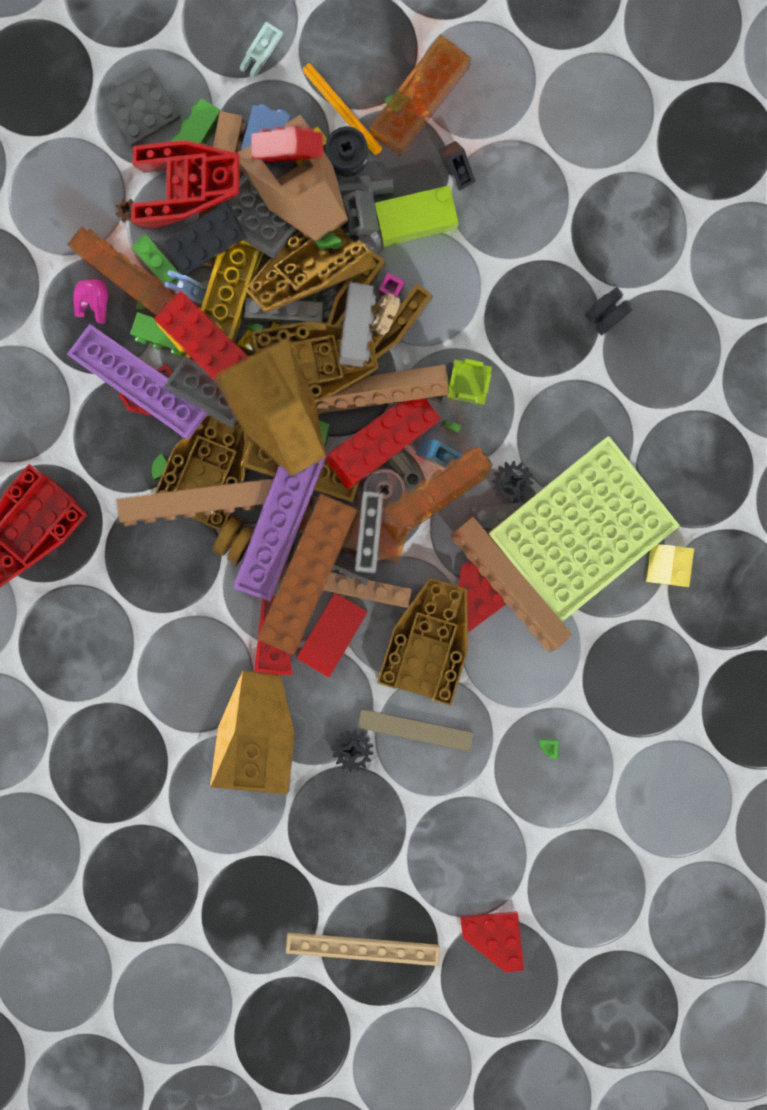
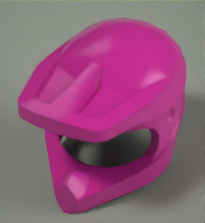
(93, 293)

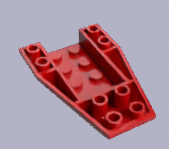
(34, 521)

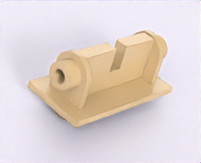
(387, 305)

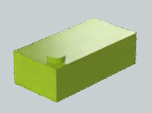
(416, 215)

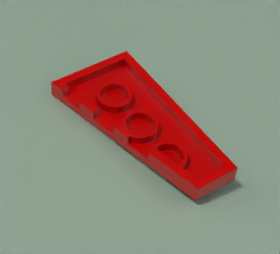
(269, 658)

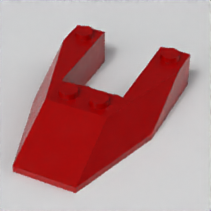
(195, 180)

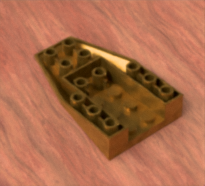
(306, 269)
(318, 353)
(275, 406)
(207, 460)
(429, 643)
(255, 737)

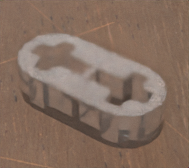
(329, 298)

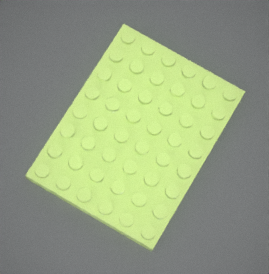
(584, 528)

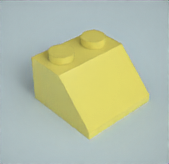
(670, 565)

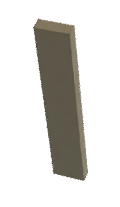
(415, 730)

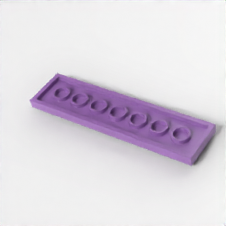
(135, 380)
(276, 531)

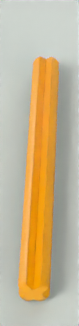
(341, 107)

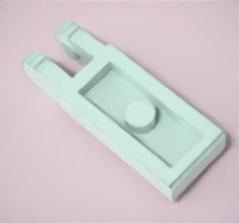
(261, 48)

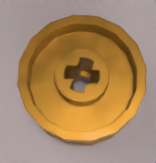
(233, 540)

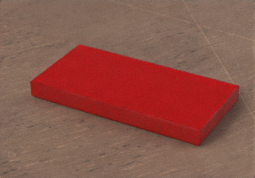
(332, 635)

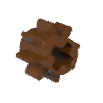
(125, 205)

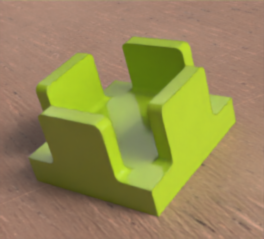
(469, 381)

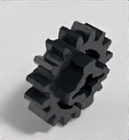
(510, 473)
(343, 749)

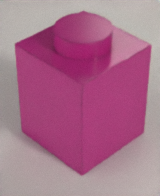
(391, 285)

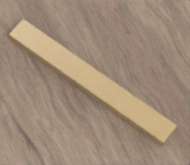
(363, 949)

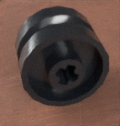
(347, 151)
(609, 311)

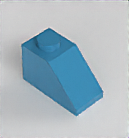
(436, 452)

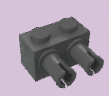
(360, 214)

